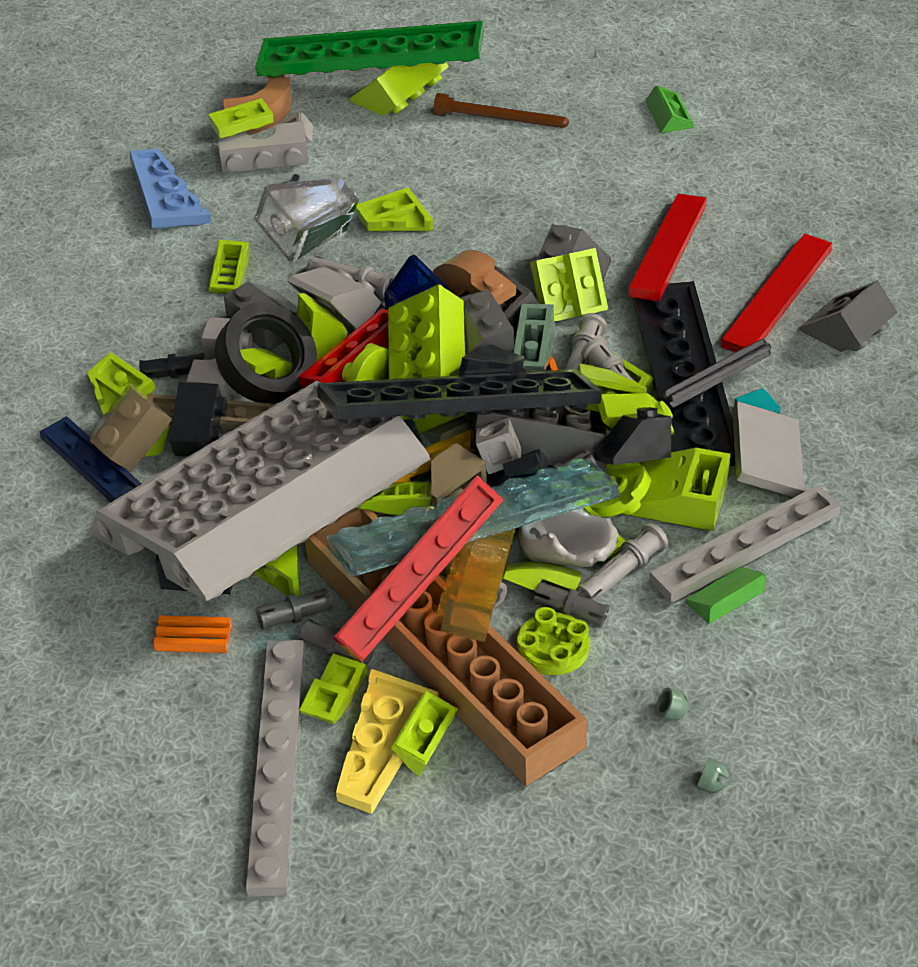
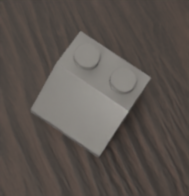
(338, 292)

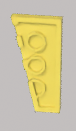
(371, 761)

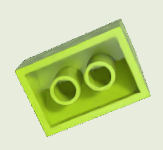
(396, 85)

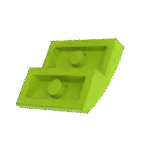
(570, 283)

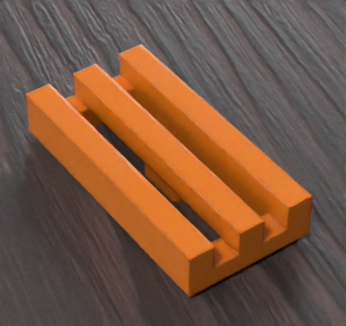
(193, 629)

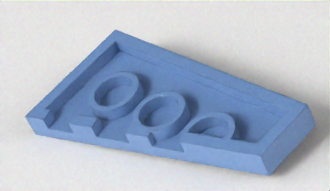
(164, 193)

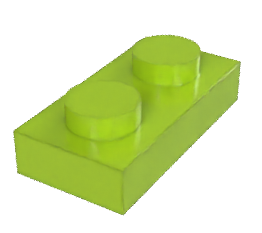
(241, 118)

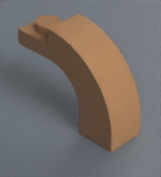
(276, 95)
(475, 273)

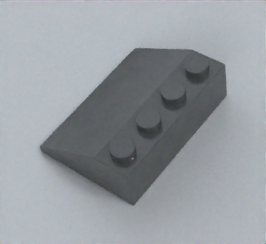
(556, 433)

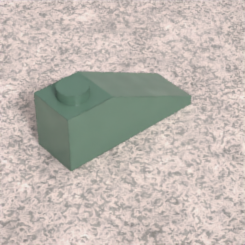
(535, 335)

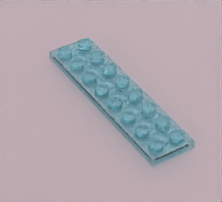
(525, 501)

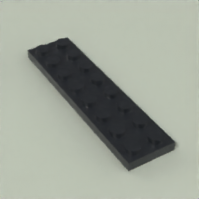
(675, 349)
(457, 394)

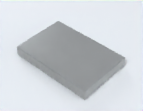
(767, 450)

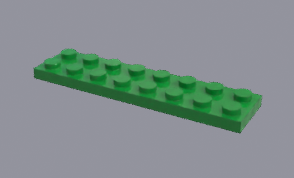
(370, 49)

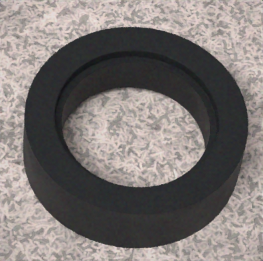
(240, 375)

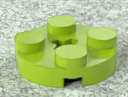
(632, 484)

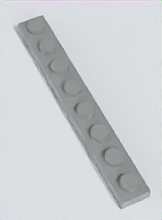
(276, 770)

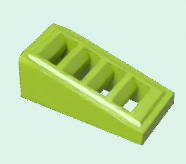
(232, 250)
(399, 498)

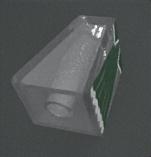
(305, 214)

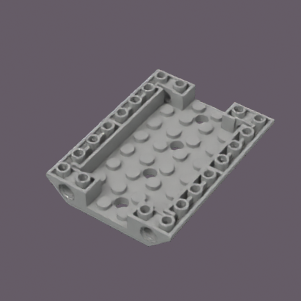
(258, 492)

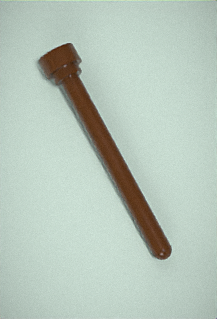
(446, 105)

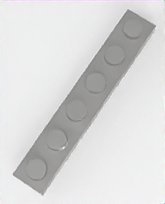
(744, 544)

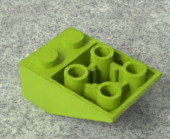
(686, 488)

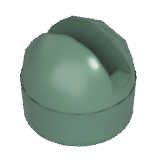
(672, 704)
(710, 774)

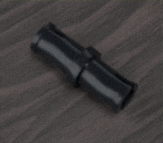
(169, 366)

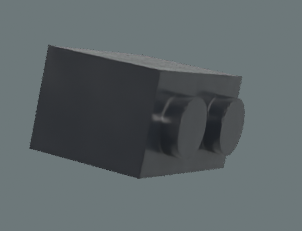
(196, 417)

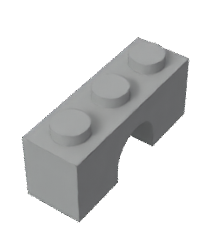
(282, 149)
(207, 370)

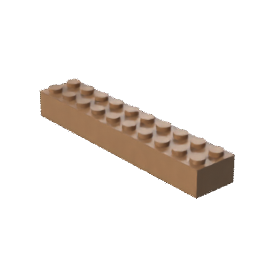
(487, 681)

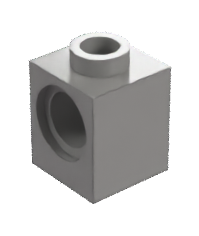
(497, 444)

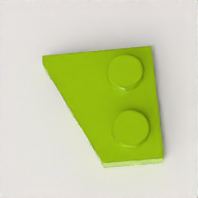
(394, 213)
(111, 378)

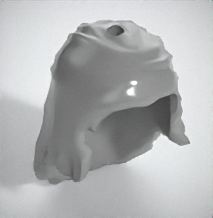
(568, 539)

